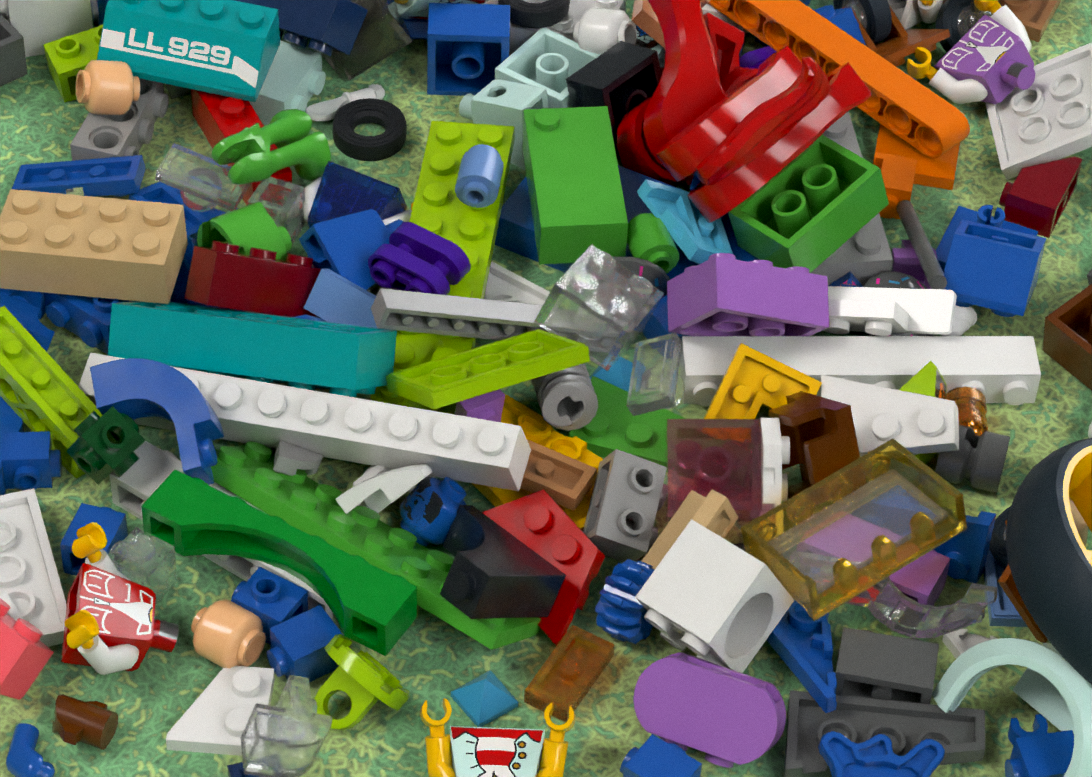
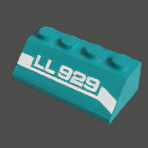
(193, 43)

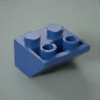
(993, 267)

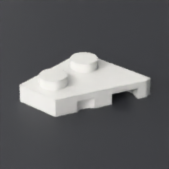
(774, 453)
(222, 711)

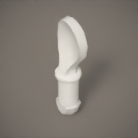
(327, 109)

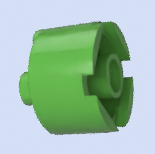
(248, 228)

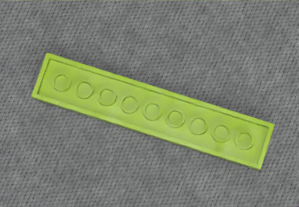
(468, 227)

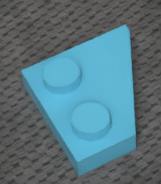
(684, 221)

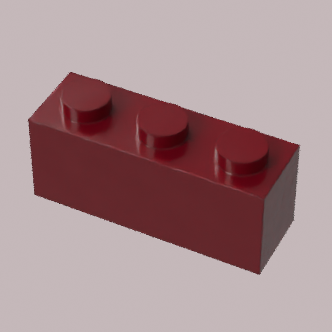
(251, 281)

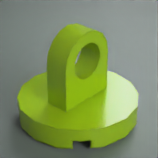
(363, 681)

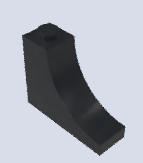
(496, 571)

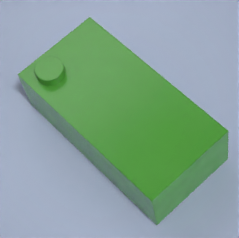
(573, 183)

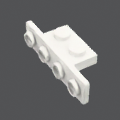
(890, 310)

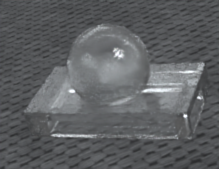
(200, 180)
(655, 375)

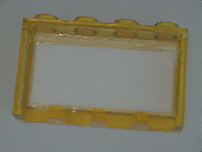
(856, 527)

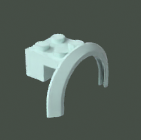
(1046, 685)

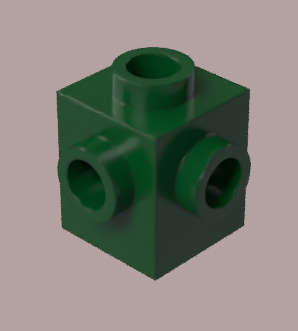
(106, 444)

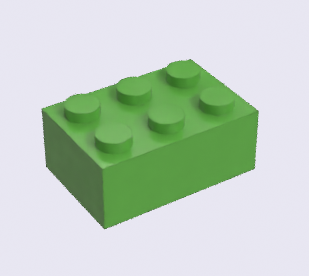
(810, 207)

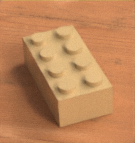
(91, 246)

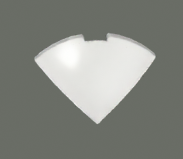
(383, 488)

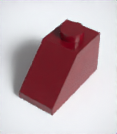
(1041, 194)

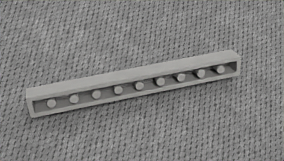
(453, 315)

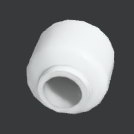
(603, 29)

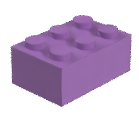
(747, 299)

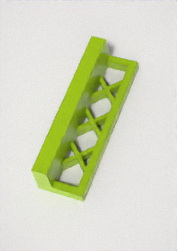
(40, 389)

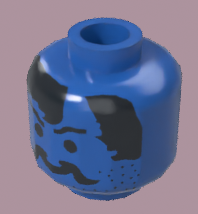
(431, 509)

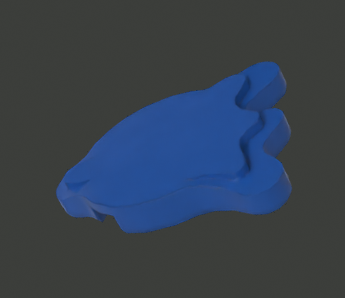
(877, 758)

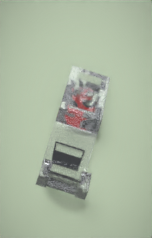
(922, 620)

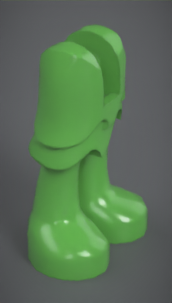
(286, 130)

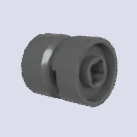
(977, 460)

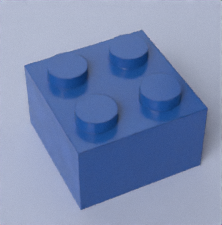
(465, 46)

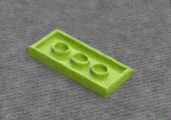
(487, 368)

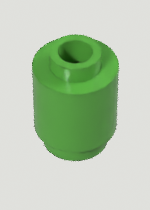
(652, 241)

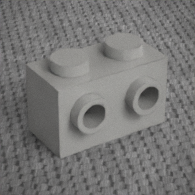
(625, 505)

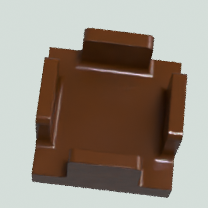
(819, 437)

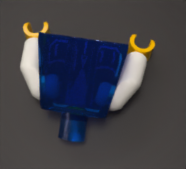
(348, 192)

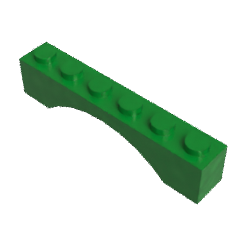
(201, 520)

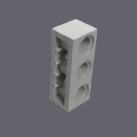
(121, 134)

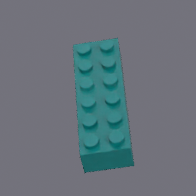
(255, 346)

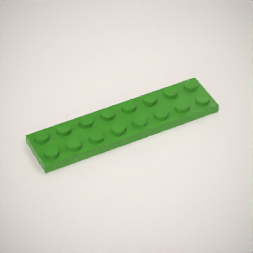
(313, 509)

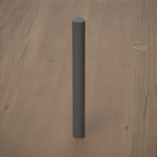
(921, 245)

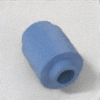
(479, 176)

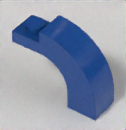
(158, 390)

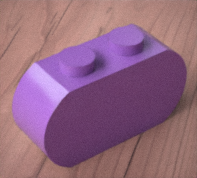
(709, 709)

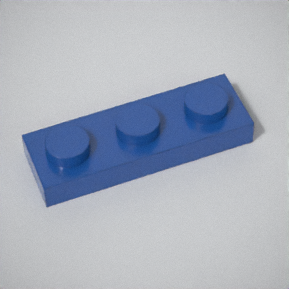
(97, 176)

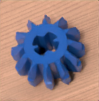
(618, 608)

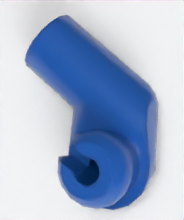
(22, 758)

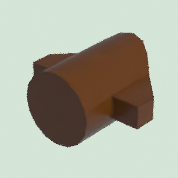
(84, 722)

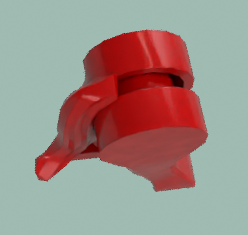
(696, 75)
(760, 129)

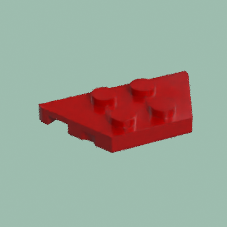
(559, 540)

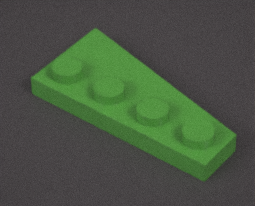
(618, 429)

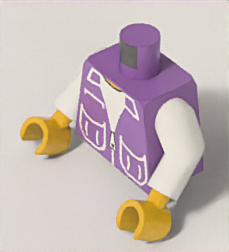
(983, 62)

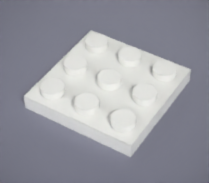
(1047, 118)

